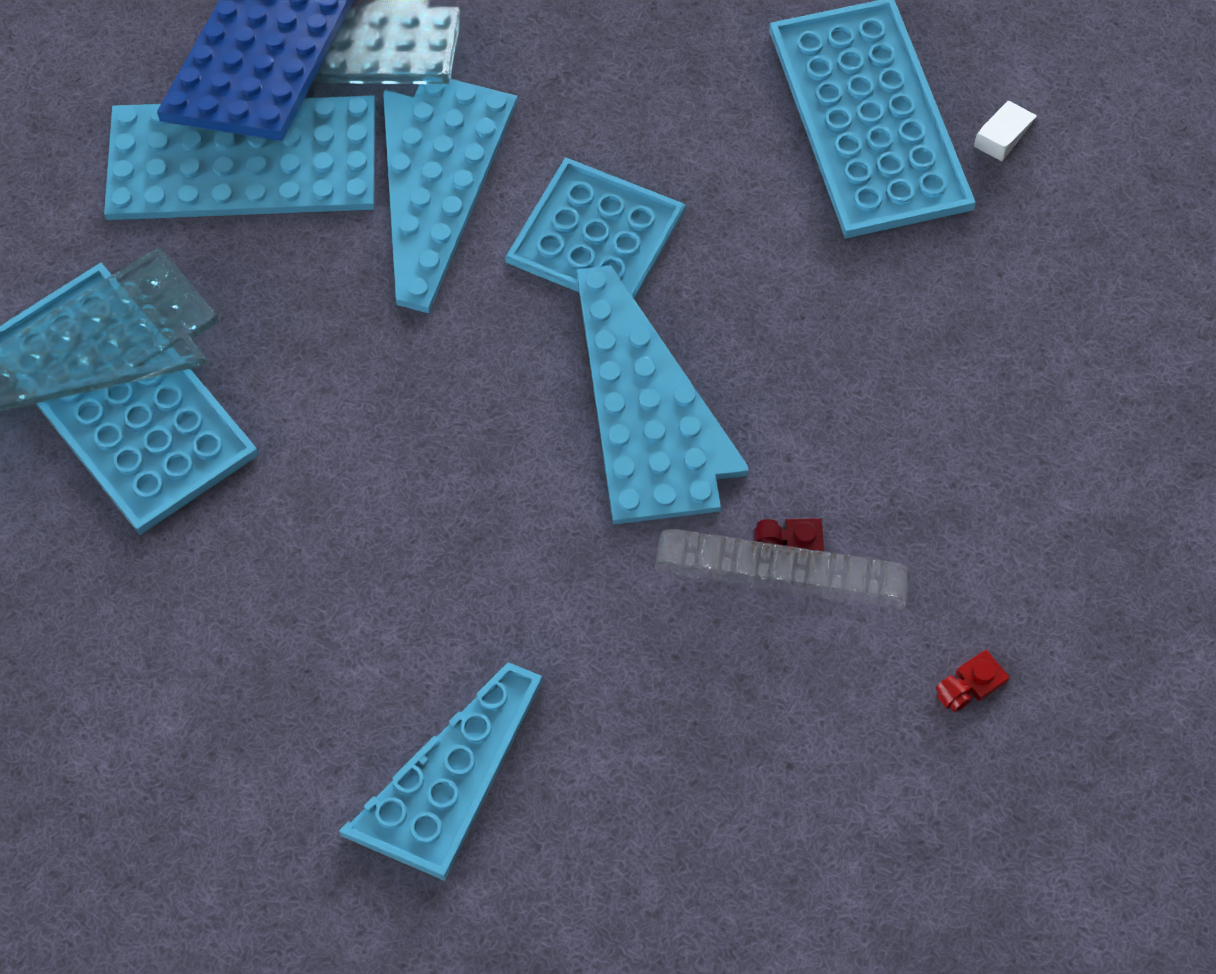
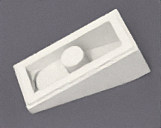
(1004, 130)

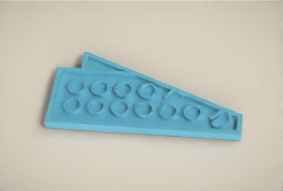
(436, 168)
(653, 424)

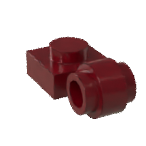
(798, 533)

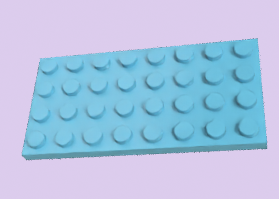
(871, 118)
(198, 172)
(146, 439)

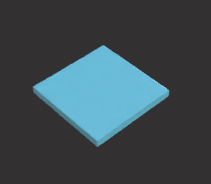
(594, 222)

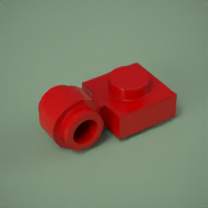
(978, 675)

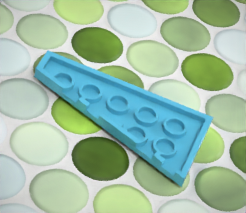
(443, 786)

